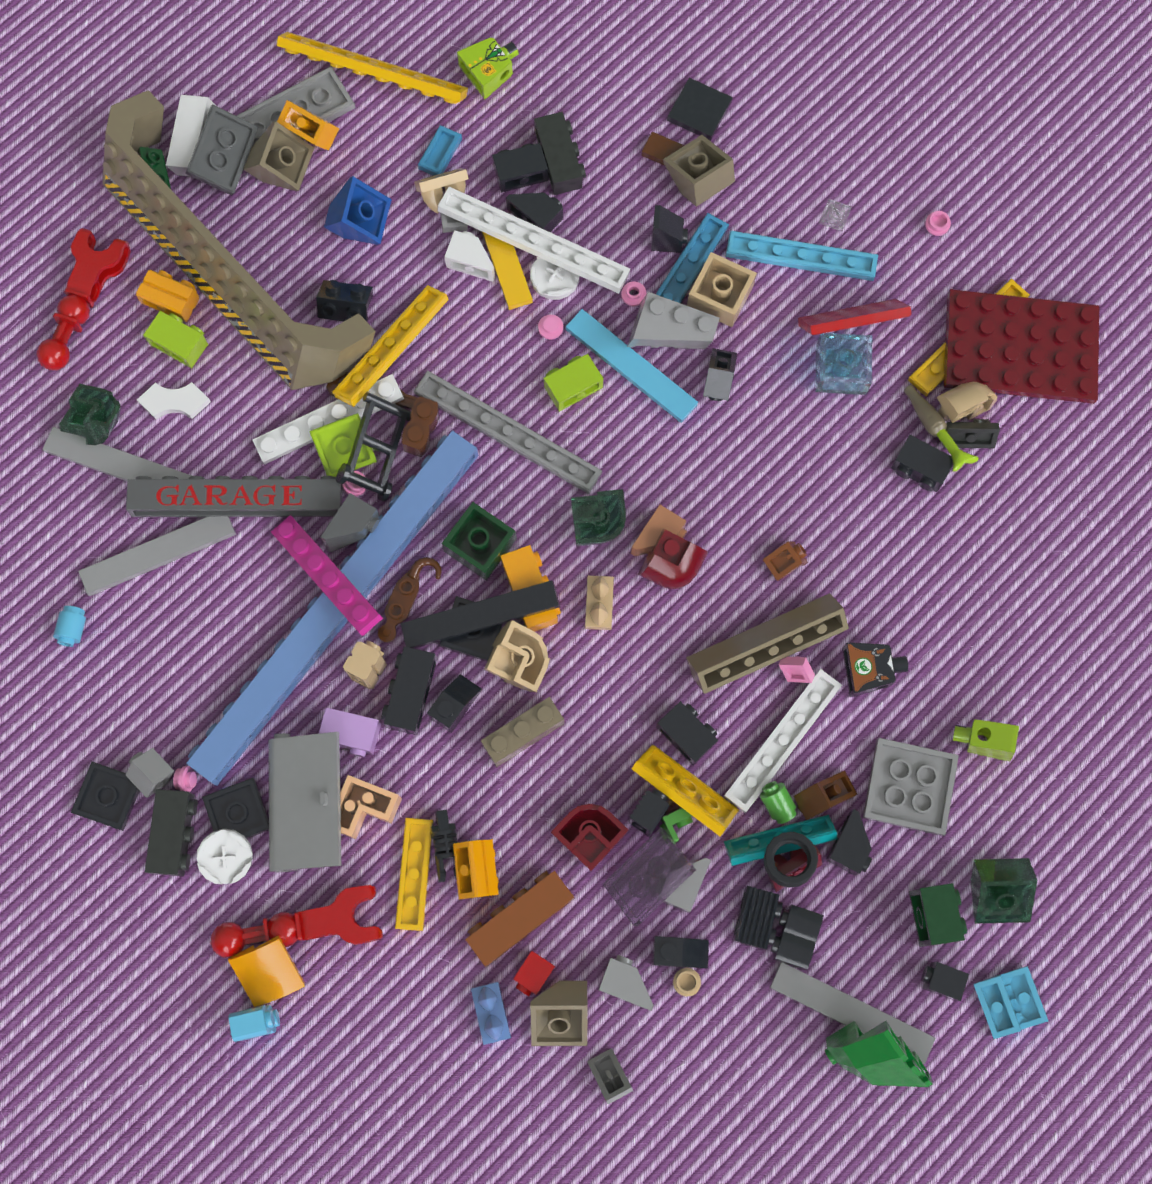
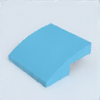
(1010, 1002)

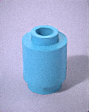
(69, 626)

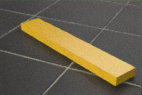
(390, 346)
(931, 372)

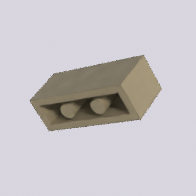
(523, 732)

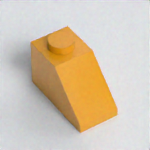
(308, 125)

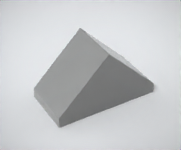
(610, 1076)

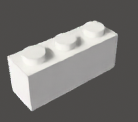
(187, 129)

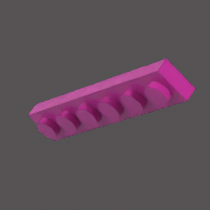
(327, 575)

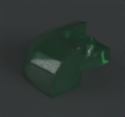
(91, 414)
(598, 517)

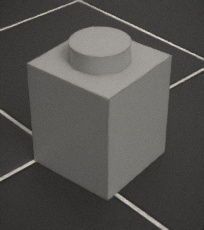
(149, 772)

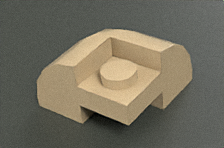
(966, 400)
(519, 657)

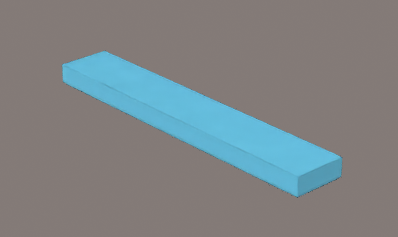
(802, 255)
(631, 366)

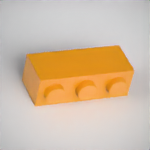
(522, 572)

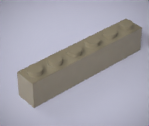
(767, 643)

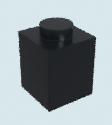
(944, 981)

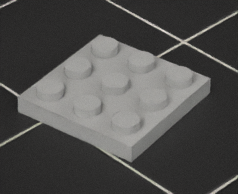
(910, 786)

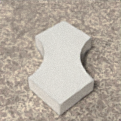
(162, 401)

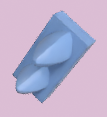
(491, 1013)

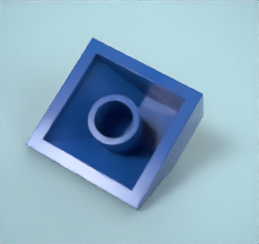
(358, 212)

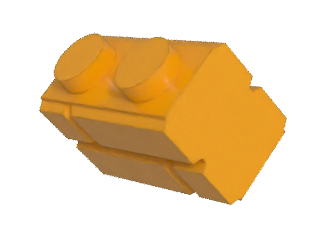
(168, 295)
(475, 869)

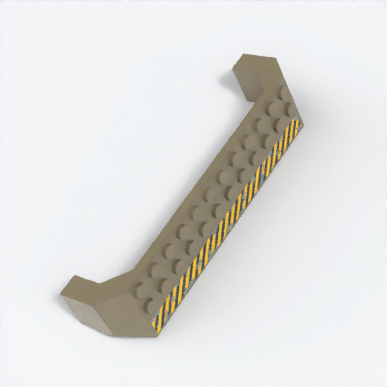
(295, 351)

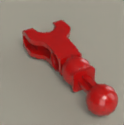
(81, 292)
(309, 924)

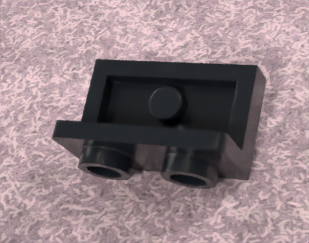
(343, 300)

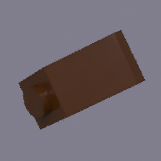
(825, 795)

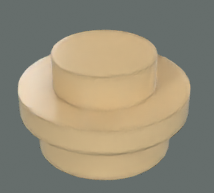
(686, 982)

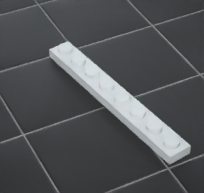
(533, 240)

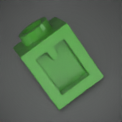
(680, 818)

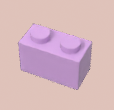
(355, 731)

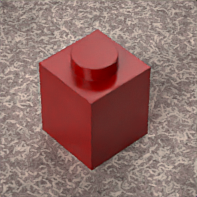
(533, 974)

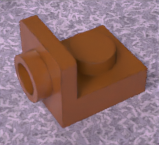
(786, 559)

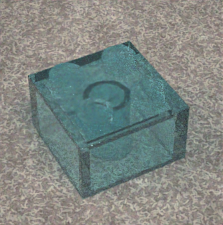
(843, 363)

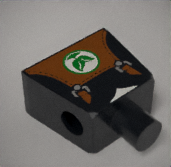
(871, 667)

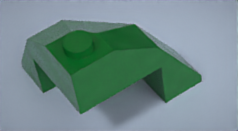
(877, 1056)

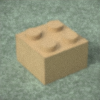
(721, 289)

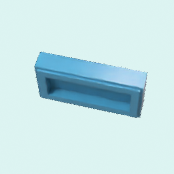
(440, 151)

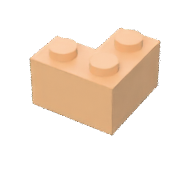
(363, 798)

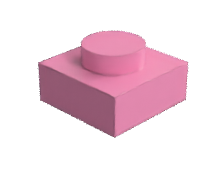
(797, 669)

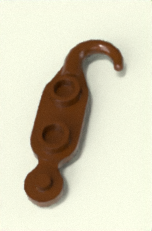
(403, 598)

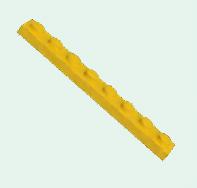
(366, 65)

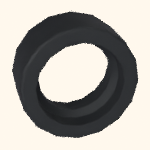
(805, 844)

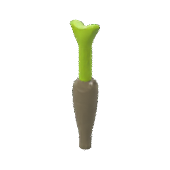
(937, 427)

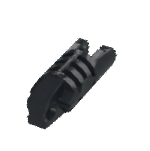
(443, 837)

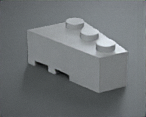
(671, 324)

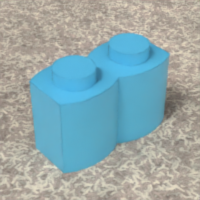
(253, 1022)

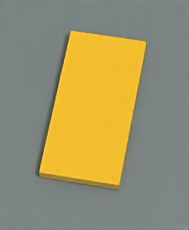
(685, 789)

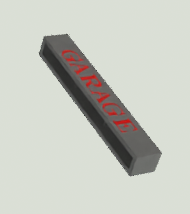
(233, 497)

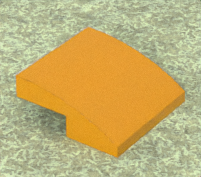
(266, 972)

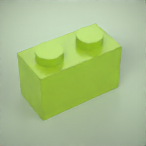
(176, 339)
(573, 382)

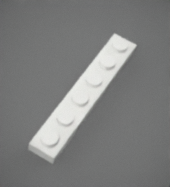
(296, 433)
(782, 741)

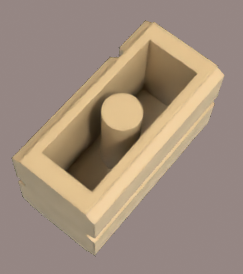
(365, 664)

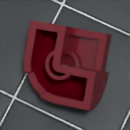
(672, 561)
(590, 833)

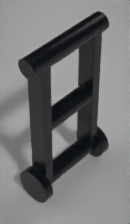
(346, 471)

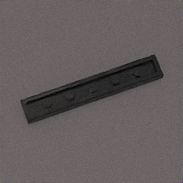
(480, 615)

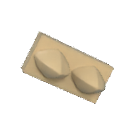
(432, 186)
(599, 602)

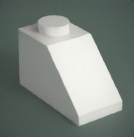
(469, 256)

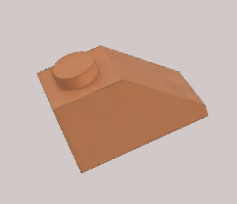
(660, 520)

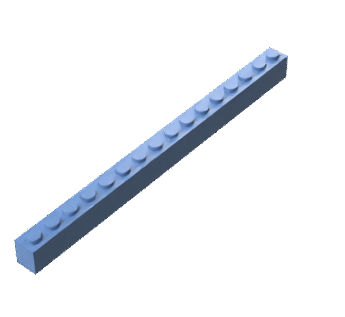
(323, 619)

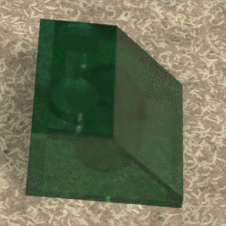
(1003, 890)

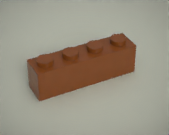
(520, 918)

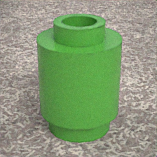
(778, 802)

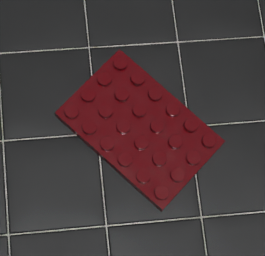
(1022, 345)

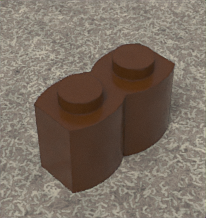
(423, 422)

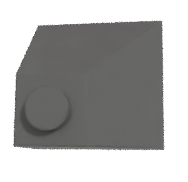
(350, 524)

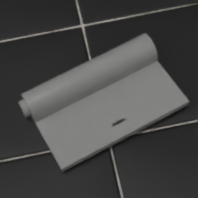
(304, 802)

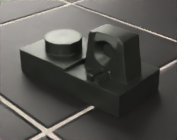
(974, 434)

